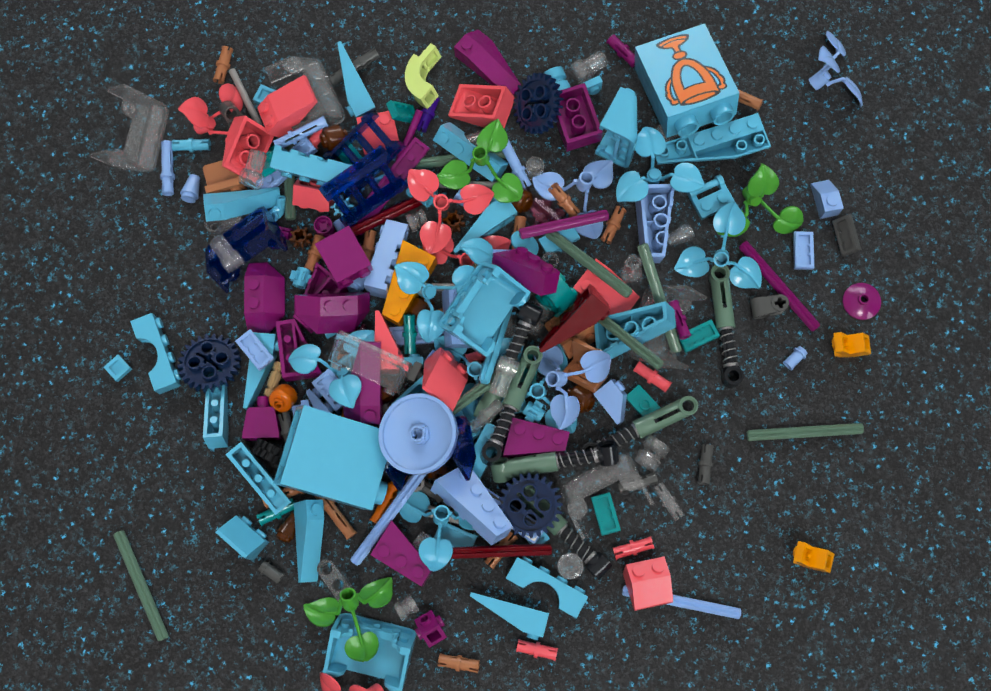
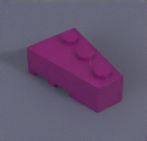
(528, 270)
(532, 438)

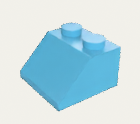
(243, 537)

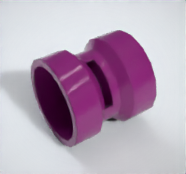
(324, 223)

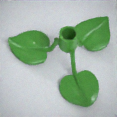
(494, 139)
(766, 182)
(324, 612)

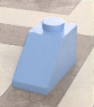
(826, 199)
(613, 399)

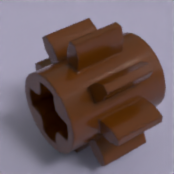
(457, 225)
(302, 243)

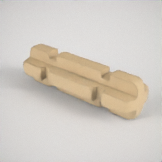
(274, 378)

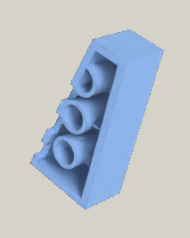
(654, 219)
(385, 257)
(473, 504)

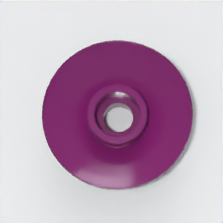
(858, 309)

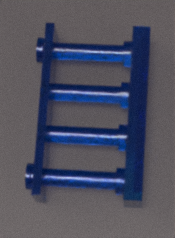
(368, 120)
(353, 174)

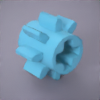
(346, 201)
(300, 277)
(533, 411)

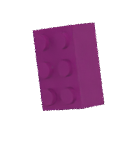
(578, 119)

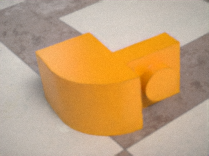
(851, 345)
(813, 557)

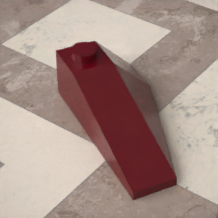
(586, 312)

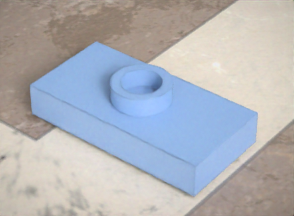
(803, 250)
(254, 350)

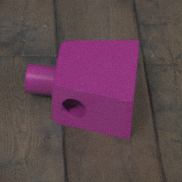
(261, 422)

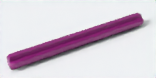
(781, 288)

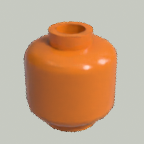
(283, 398)

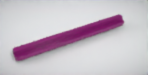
(563, 224)

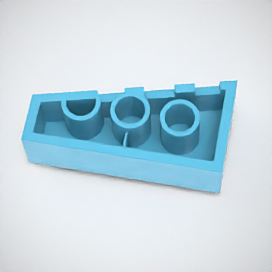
(304, 166)
(641, 323)

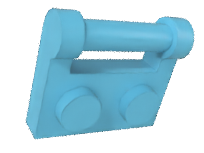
(712, 203)

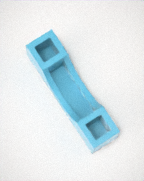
(456, 143)
(163, 375)
(570, 599)

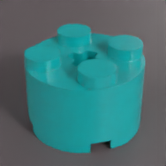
(561, 300)

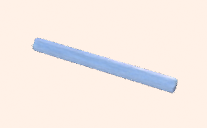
(386, 518)
(699, 605)

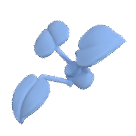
(822, 76)
(595, 173)
(564, 407)

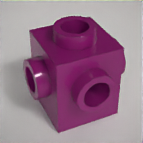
(430, 628)

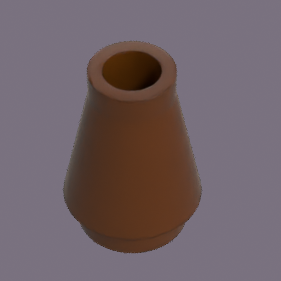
(287, 529)

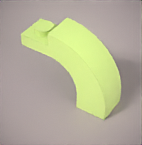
(416, 75)

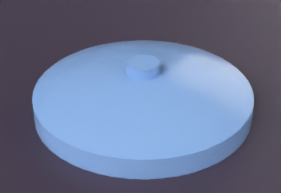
(418, 434)

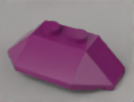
(263, 297)
(332, 311)

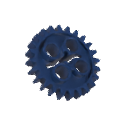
(539, 117)
(197, 376)
(542, 491)

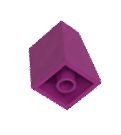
(344, 257)

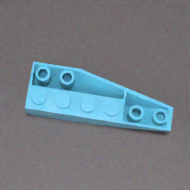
(718, 143)

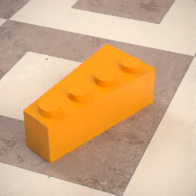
(397, 301)

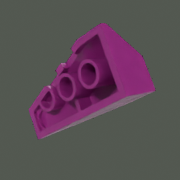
(484, 59)
(369, 403)

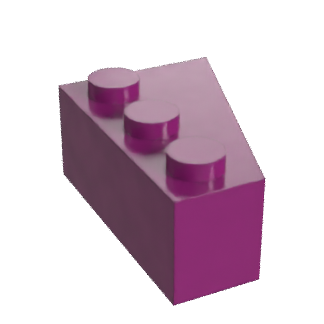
(320, 283)
(290, 338)
(400, 554)

